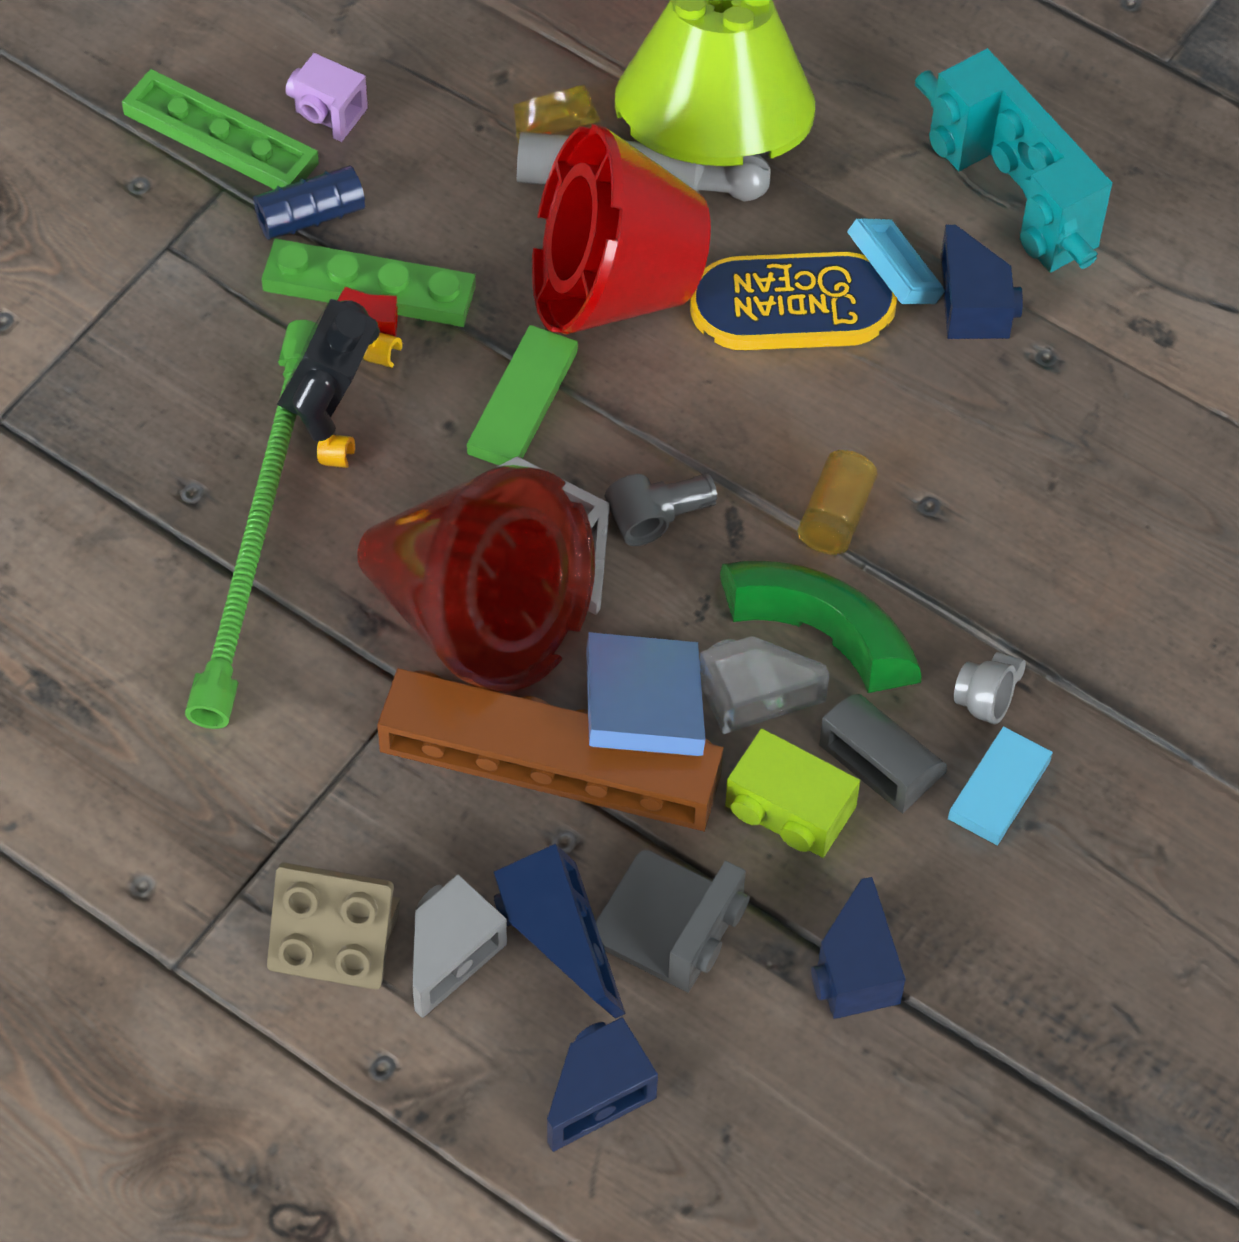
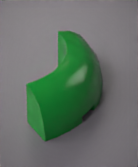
(812, 597)

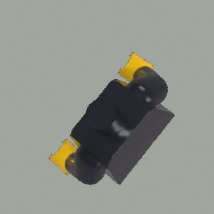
(326, 369)

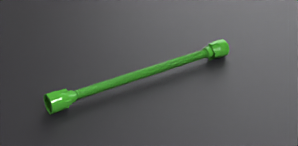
(214, 690)

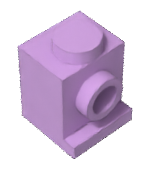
(328, 94)

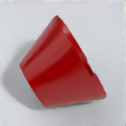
(615, 235)

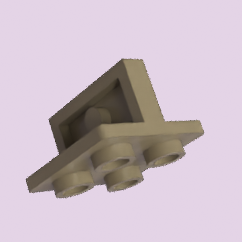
(331, 925)

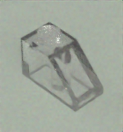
(758, 681)

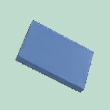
(644, 694)

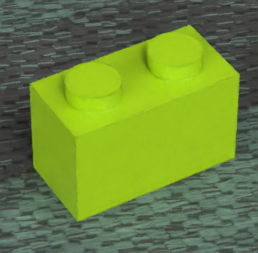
(791, 793)

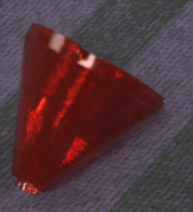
(488, 573)

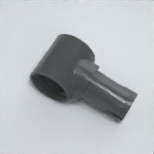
(647, 509)

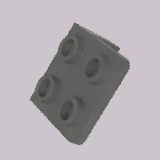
(671, 917)

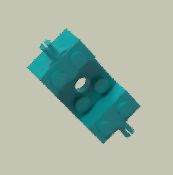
(988, 113)

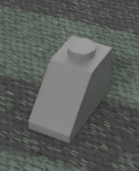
(452, 940)

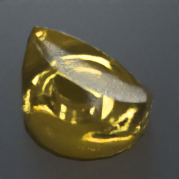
(555, 112)

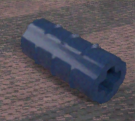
(309, 202)

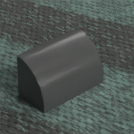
(879, 752)

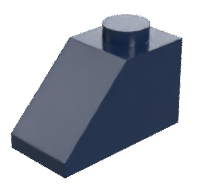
(977, 289)
(858, 958)
(600, 1082)

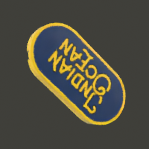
(792, 301)

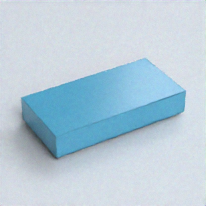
(896, 261)
(1000, 785)

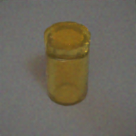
(837, 502)

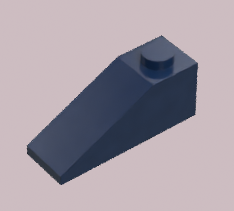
(551, 909)

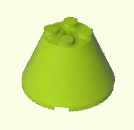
(716, 84)

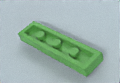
(219, 131)
(324, 272)

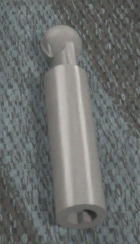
(742, 182)

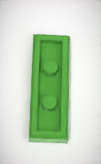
(522, 396)

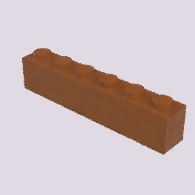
(541, 750)

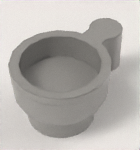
(989, 686)

